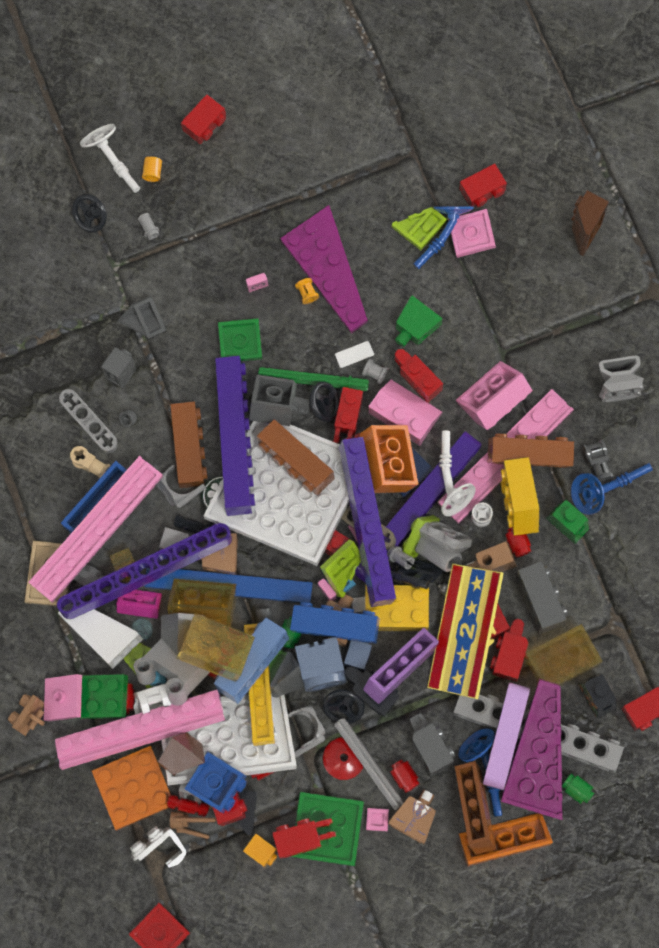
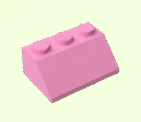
(494, 395)
(401, 407)

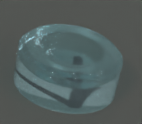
(143, 628)

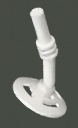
(100, 139)
(455, 496)

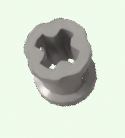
(375, 371)

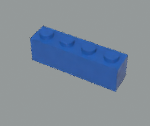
(333, 623)

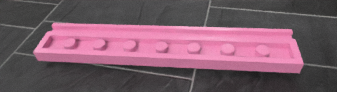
(537, 422)
(95, 529)
(139, 730)

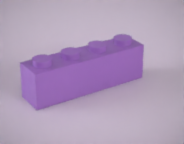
(401, 665)

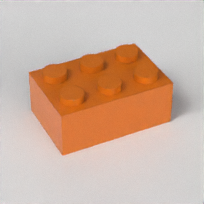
(390, 458)

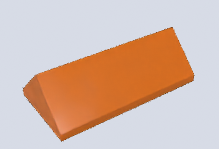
(511, 839)

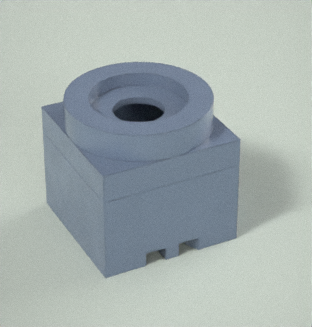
(321, 665)

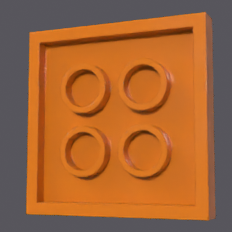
(132, 787)

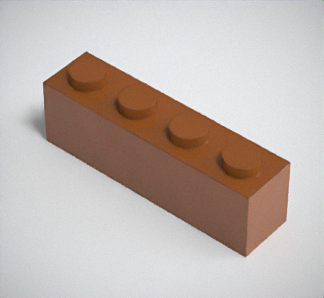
(187, 444)
(539, 450)
(295, 457)
(475, 808)

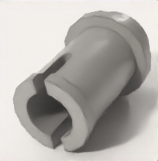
(148, 226)
(397, 555)

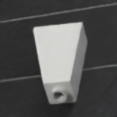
(104, 635)

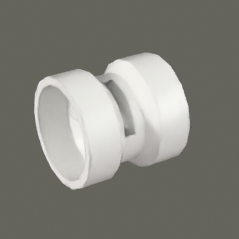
(481, 510)

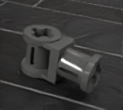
(597, 457)

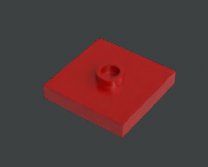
(159, 930)

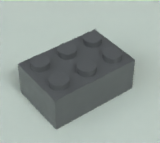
(541, 597)

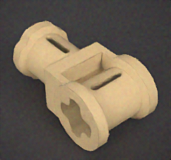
(89, 462)

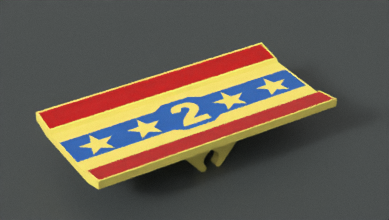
(465, 630)

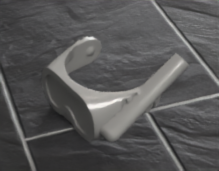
(175, 498)
(318, 738)

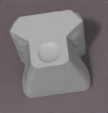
(620, 379)
(442, 544)

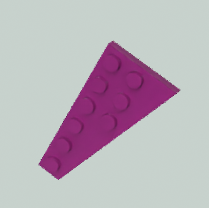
(323, 259)
(537, 764)

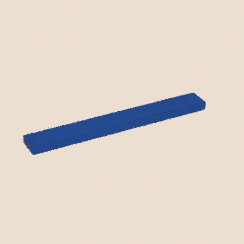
(245, 585)

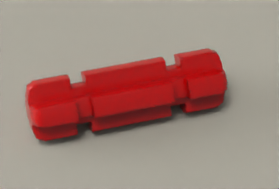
(187, 806)

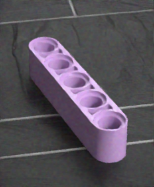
(506, 736)

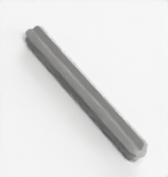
(369, 763)

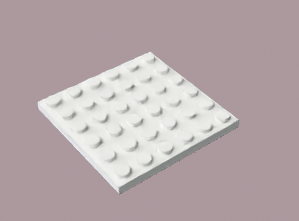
(283, 510)

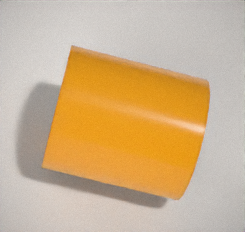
(152, 169)

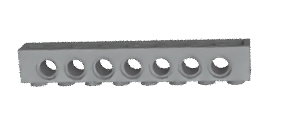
(608, 762)

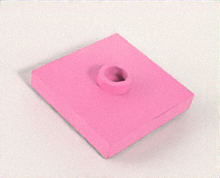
(473, 233)
(63, 697)

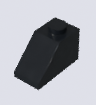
(247, 823)

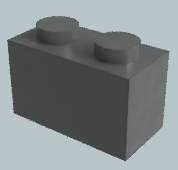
(119, 367)

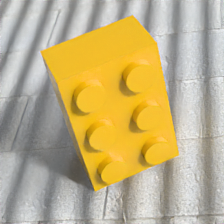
(520, 496)
(407, 611)

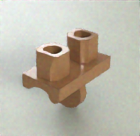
(29, 716)

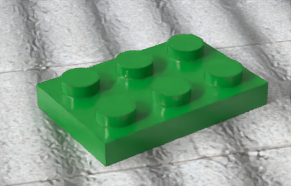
(104, 696)

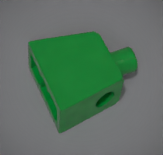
(416, 322)
(569, 521)

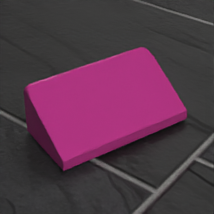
(140, 604)

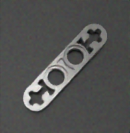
(90, 419)

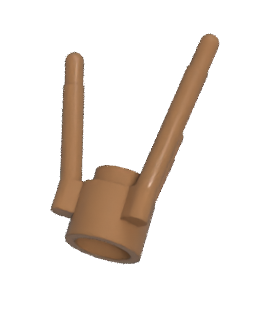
(181, 819)

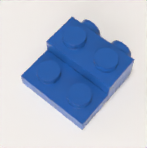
(216, 783)

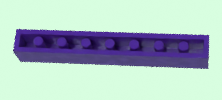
(234, 436)
(367, 522)

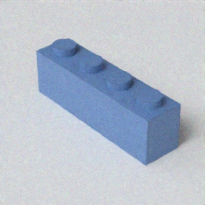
(266, 645)

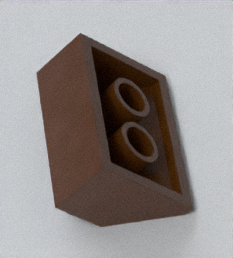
(588, 219)

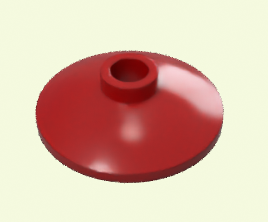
(338, 768)

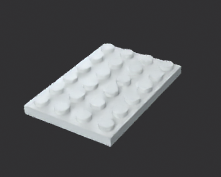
(233, 741)

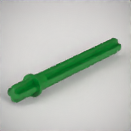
(313, 378)

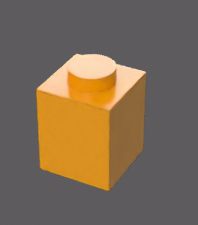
(261, 851)

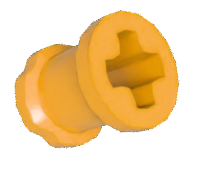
(308, 297)

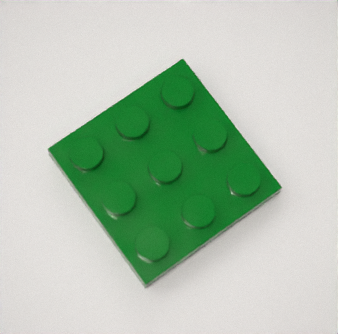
(346, 820)

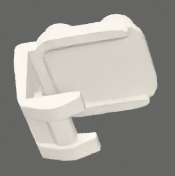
(150, 698)
(156, 837)

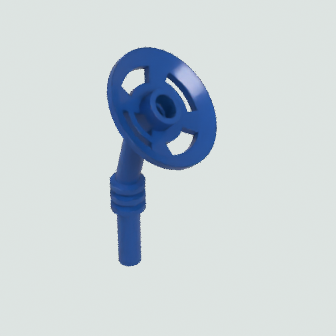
(452, 214)
(598, 492)
(481, 750)

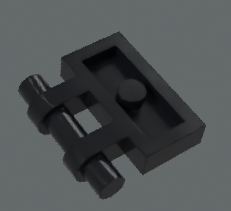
(418, 575)

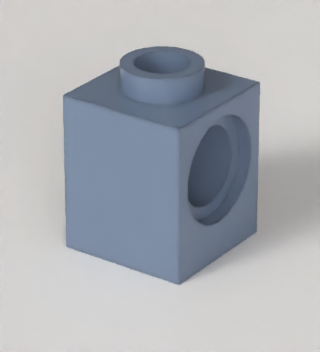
(358, 655)

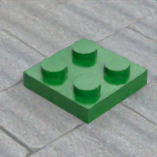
(240, 339)

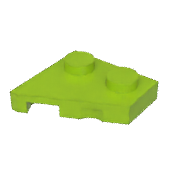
(420, 227)
(410, 543)

